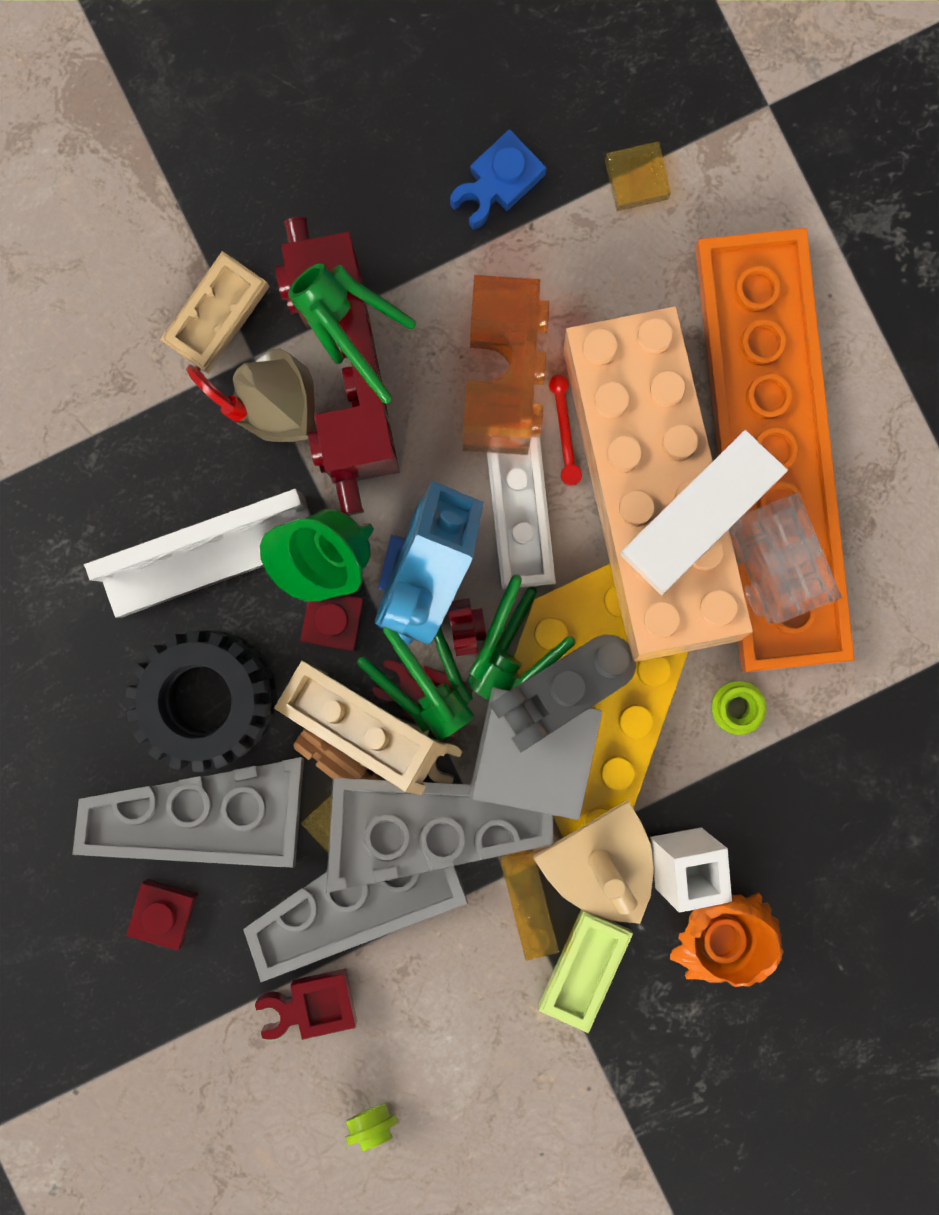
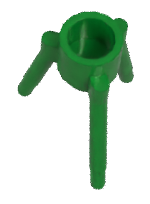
(323, 302)
(494, 665)
(443, 708)

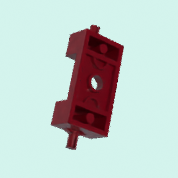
(354, 440)

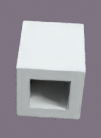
(691, 869)

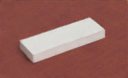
(703, 512)
(521, 517)

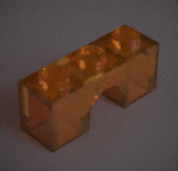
(506, 320)

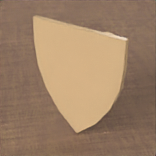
(603, 866)

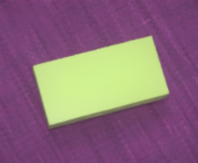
(585, 970)

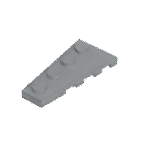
(214, 818)
(395, 834)
(323, 924)

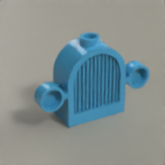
(430, 563)

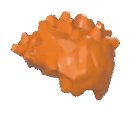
(731, 942)

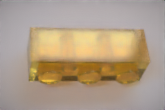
(529, 904)

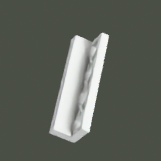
(193, 555)

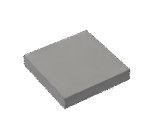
(544, 777)

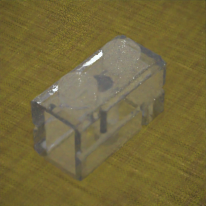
(782, 561)

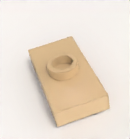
(215, 312)

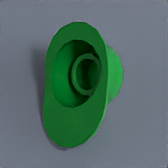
(317, 555)

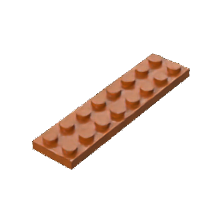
(772, 385)

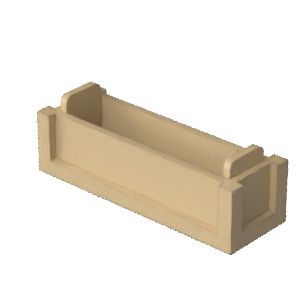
(359, 728)

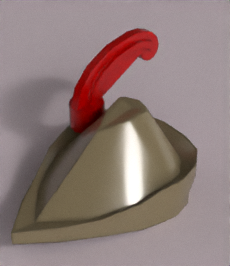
(269, 398)

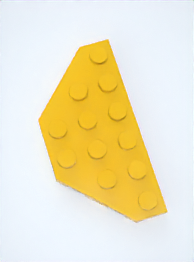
(629, 715)

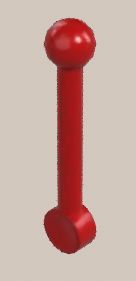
(571, 473)

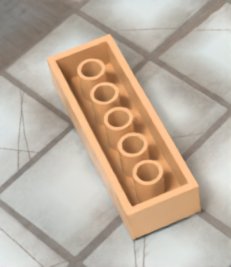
(642, 452)

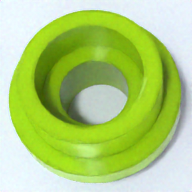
(754, 712)
(371, 1127)

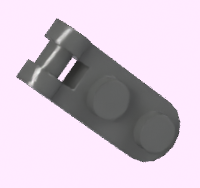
(566, 688)

